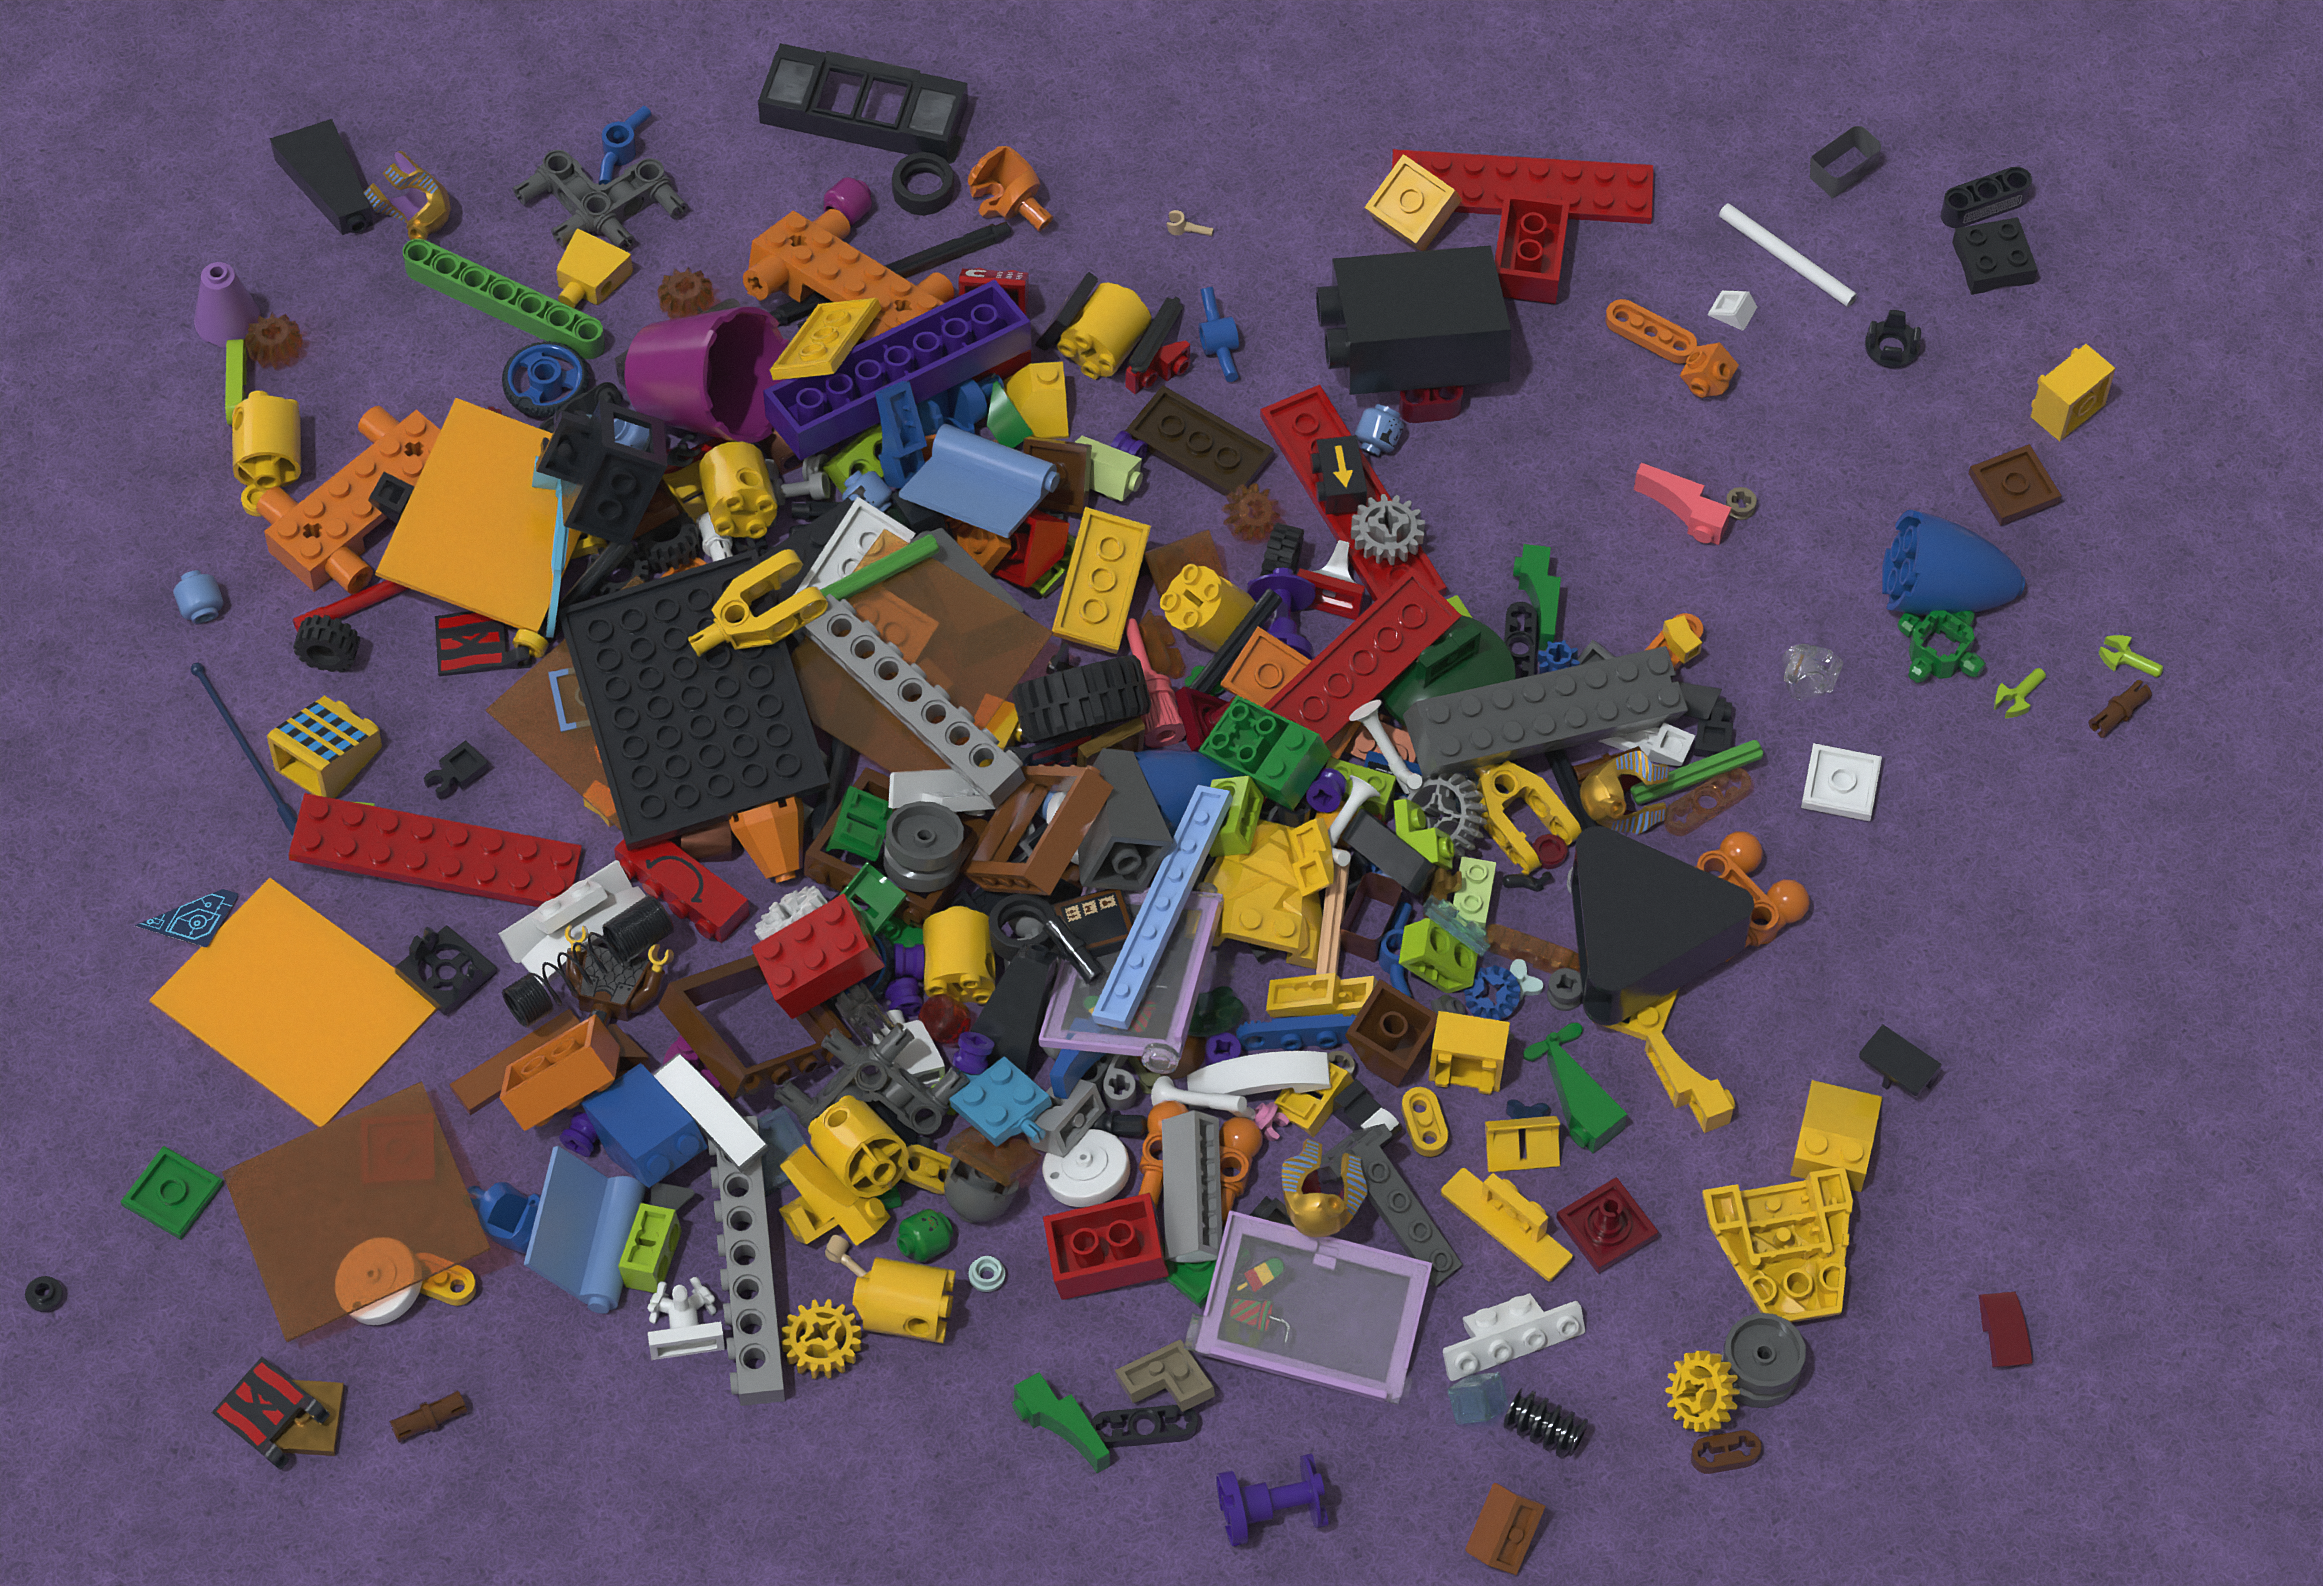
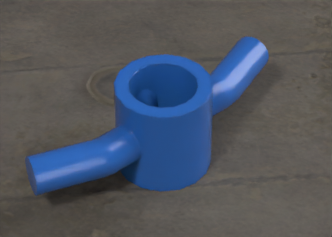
(620, 143)
(1218, 335)
(1393, 940)

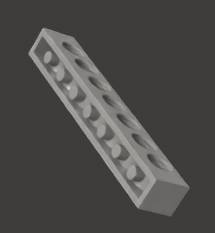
(991, 782)
(766, 1382)

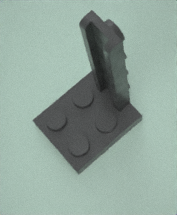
(1392, 1199)

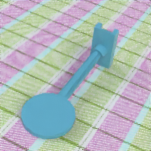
(559, 544)

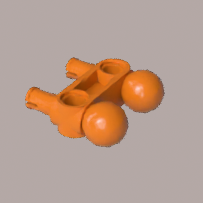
(1785, 900)
(1238, 1144)

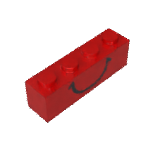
(686, 887)

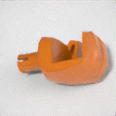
(1012, 184)

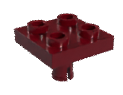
(1199, 714)
(1607, 1225)

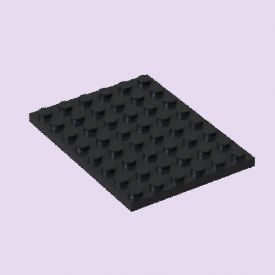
(685, 732)

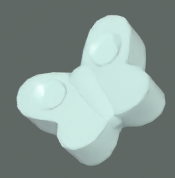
(1528, 984)

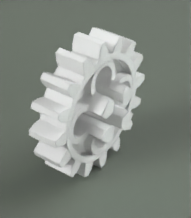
(790, 909)

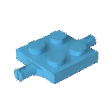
(1002, 1103)

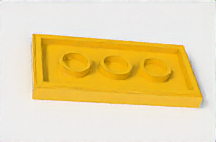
(825, 339)
(1100, 580)

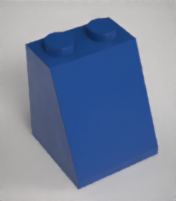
(643, 1126)

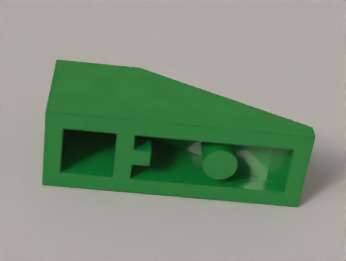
(1587, 1108)

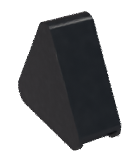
(1647, 923)

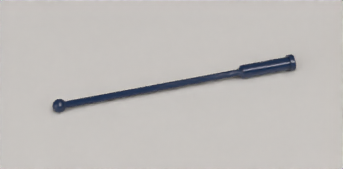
(284, 809)

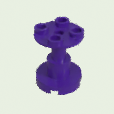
(1296, 595)
(1257, 1502)

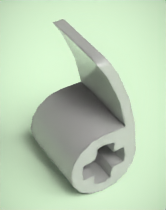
(1118, 1077)

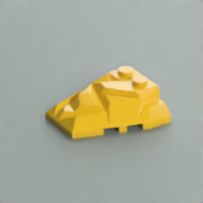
(1265, 899)
(1787, 1242)

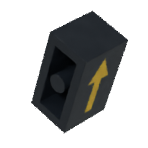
(1340, 474)

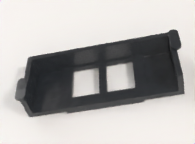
(925, 121)

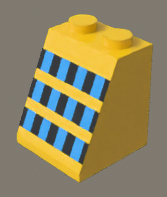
(323, 747)

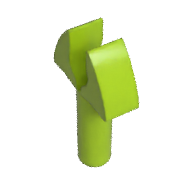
(2126, 656)
(2019, 693)

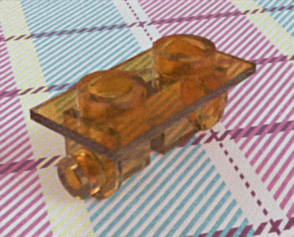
(1156, 636)

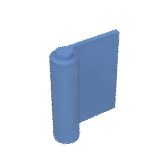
(980, 481)
(583, 1230)

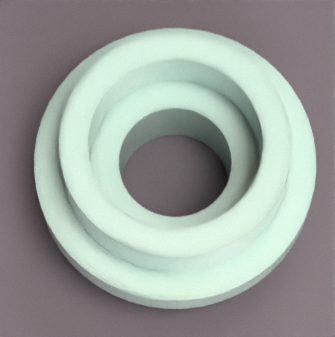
(983, 1264)

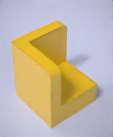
(804, 1222)

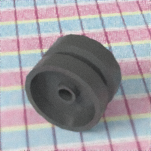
(923, 846)
(1766, 1358)

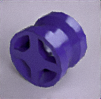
(1125, 443)
(1334, 787)
(908, 961)
(904, 996)
(1221, 1041)
(973, 1052)
(579, 1135)

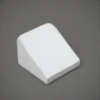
(1734, 308)

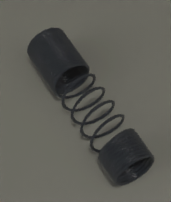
(626, 938)

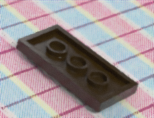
(1199, 442)

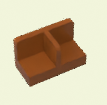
(1504, 1529)

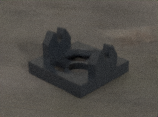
(463, 985)

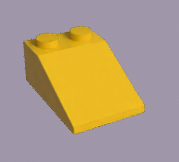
(1837, 1132)

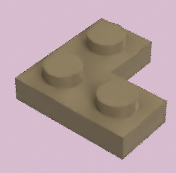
(1169, 1369)

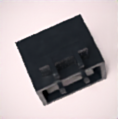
(602, 480)

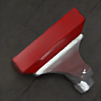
(1334, 587)

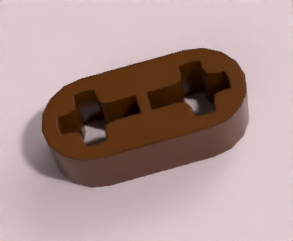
(1726, 1460)

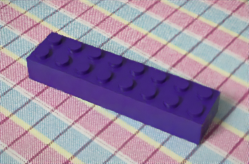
(926, 351)

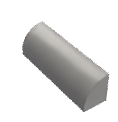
(1191, 1187)

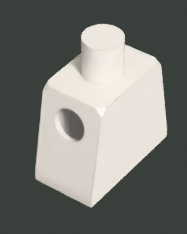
(920, 1055)

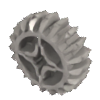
(1441, 793)

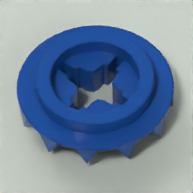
(1507, 996)

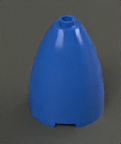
(1945, 568)
(1173, 779)

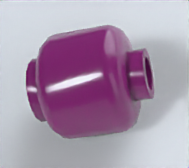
(850, 198)

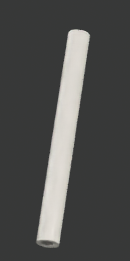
(1788, 255)

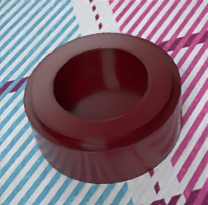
(1550, 851)

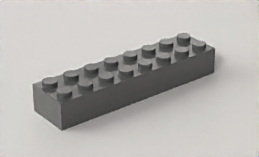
(1544, 712)

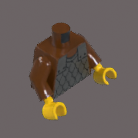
(625, 988)

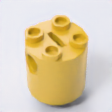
(1105, 330)
(266, 441)
(738, 490)
(1205, 605)
(959, 955)
(859, 1147)
(905, 1299)

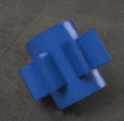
(1557, 652)

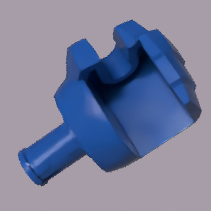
(957, 406)
(506, 1214)

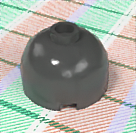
(976, 1194)

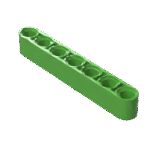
(493, 288)

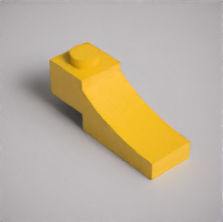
(1318, 995)
(1685, 1086)
(831, 1198)

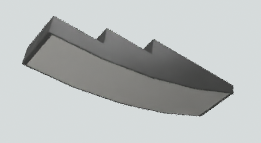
(711, 1112)

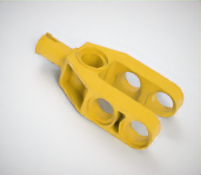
(765, 628)
(1538, 797)

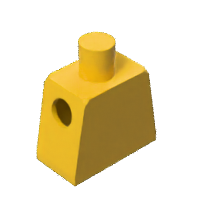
(591, 269)

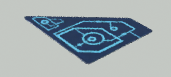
(194, 921)

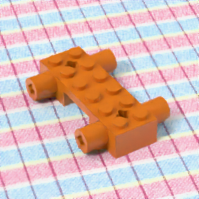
(813, 257)
(327, 528)

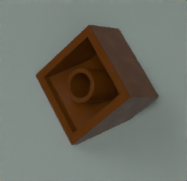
(1390, 1032)

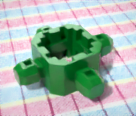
(1925, 660)

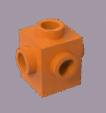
(1709, 370)

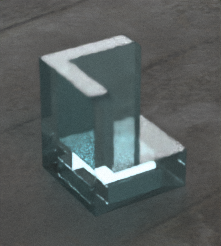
(1477, 1398)

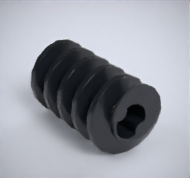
(1545, 1424)

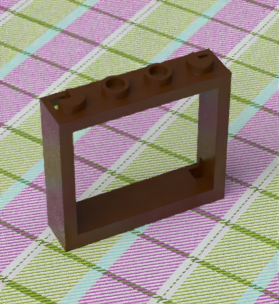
(838, 874)
(680, 1009)

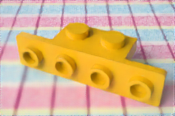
(1509, 1219)

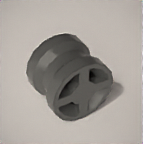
(1558, 995)

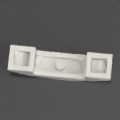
(1661, 745)
(593, 919)
(1263, 1073)

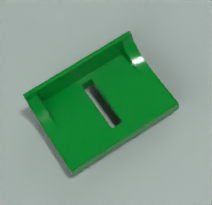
(855, 836)
(877, 893)

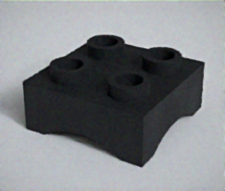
(1994, 255)

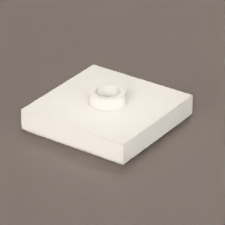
(1841, 782)

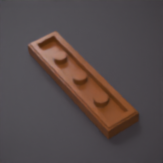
(485, 1082)

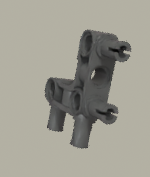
(601, 206)
(890, 1084)

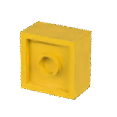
(1413, 203)
(2072, 392)
(1468, 1052)

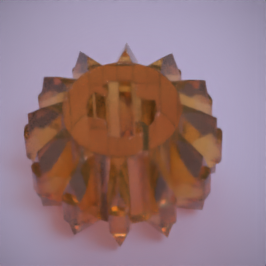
(684, 293)
(273, 340)
(1262, 514)

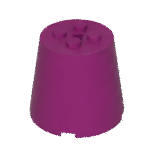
(707, 372)

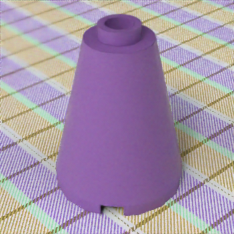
(223, 306)

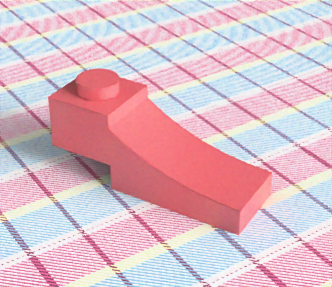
(1704, 517)

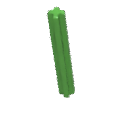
(883, 568)
(1699, 771)

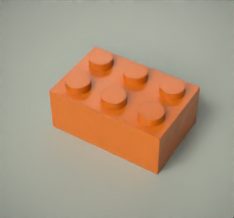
(560, 1073)

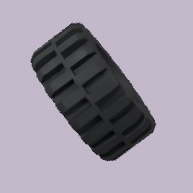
(1081, 698)

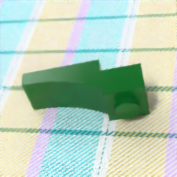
(1540, 588)
(1064, 1417)

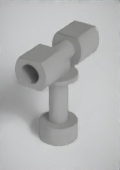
(817, 486)

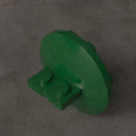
(1461, 660)

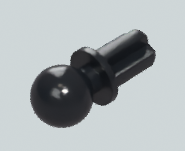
(1121, 1124)

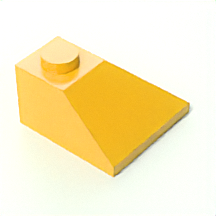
(1041, 398)

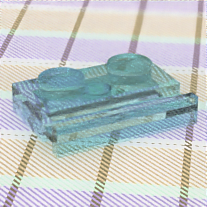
(1447, 917)

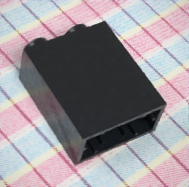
(1416, 320)

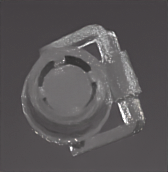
(1805, 673)

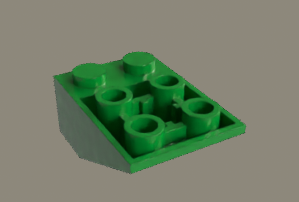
(1269, 749)

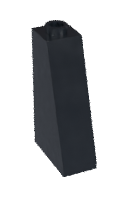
(324, 172)
(1018, 1007)

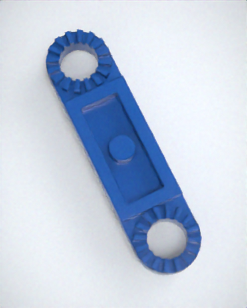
(1295, 1032)

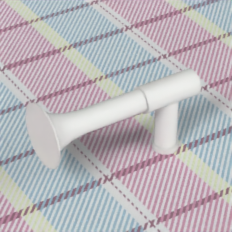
(1369, 717)
(1360, 793)
(1165, 1090)

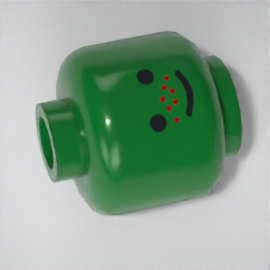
(924, 1235)

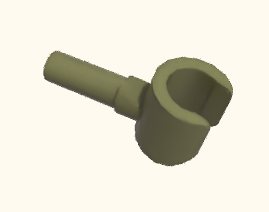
(1145, 1079)

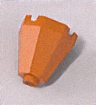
(773, 837)

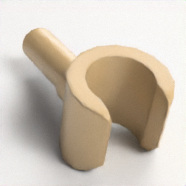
(1183, 226)
(836, 1252)

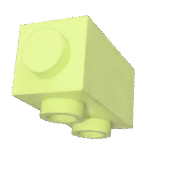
(1112, 470)
(1476, 889)

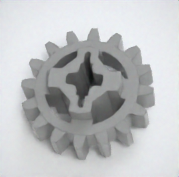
(1403, 525)

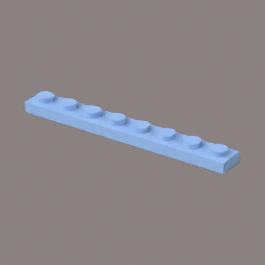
(1162, 907)

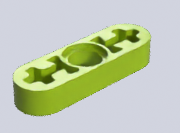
(235, 375)

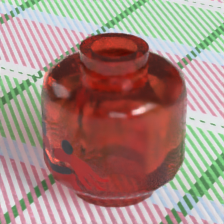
(945, 1018)

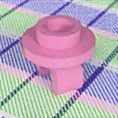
(1266, 1116)

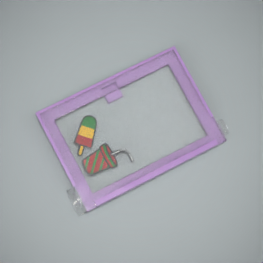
(1167, 1005)
(1312, 1309)

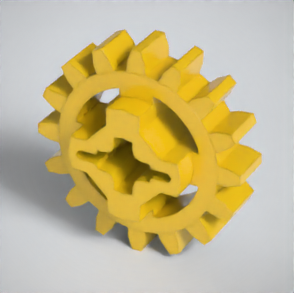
(816, 1353)
(1702, 1391)

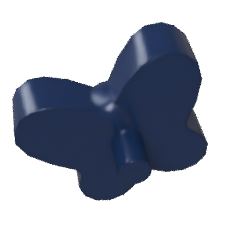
(1518, 1110)

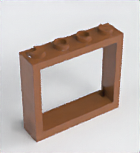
(1057, 845)

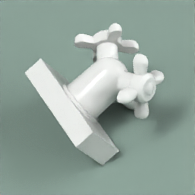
(685, 1333)

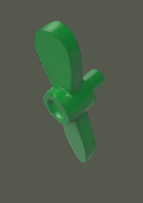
(1567, 1034)

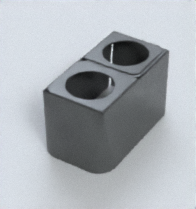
(1854, 137)

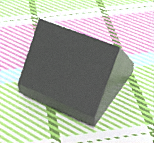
(670, 1195)

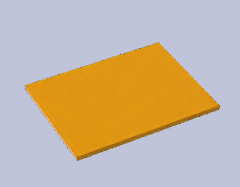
(476, 522)
(294, 1003)

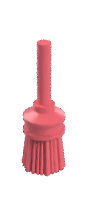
(1163, 721)

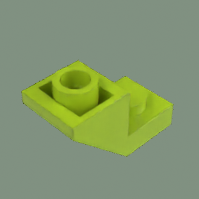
(1430, 842)

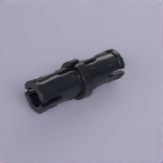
(1073, 949)

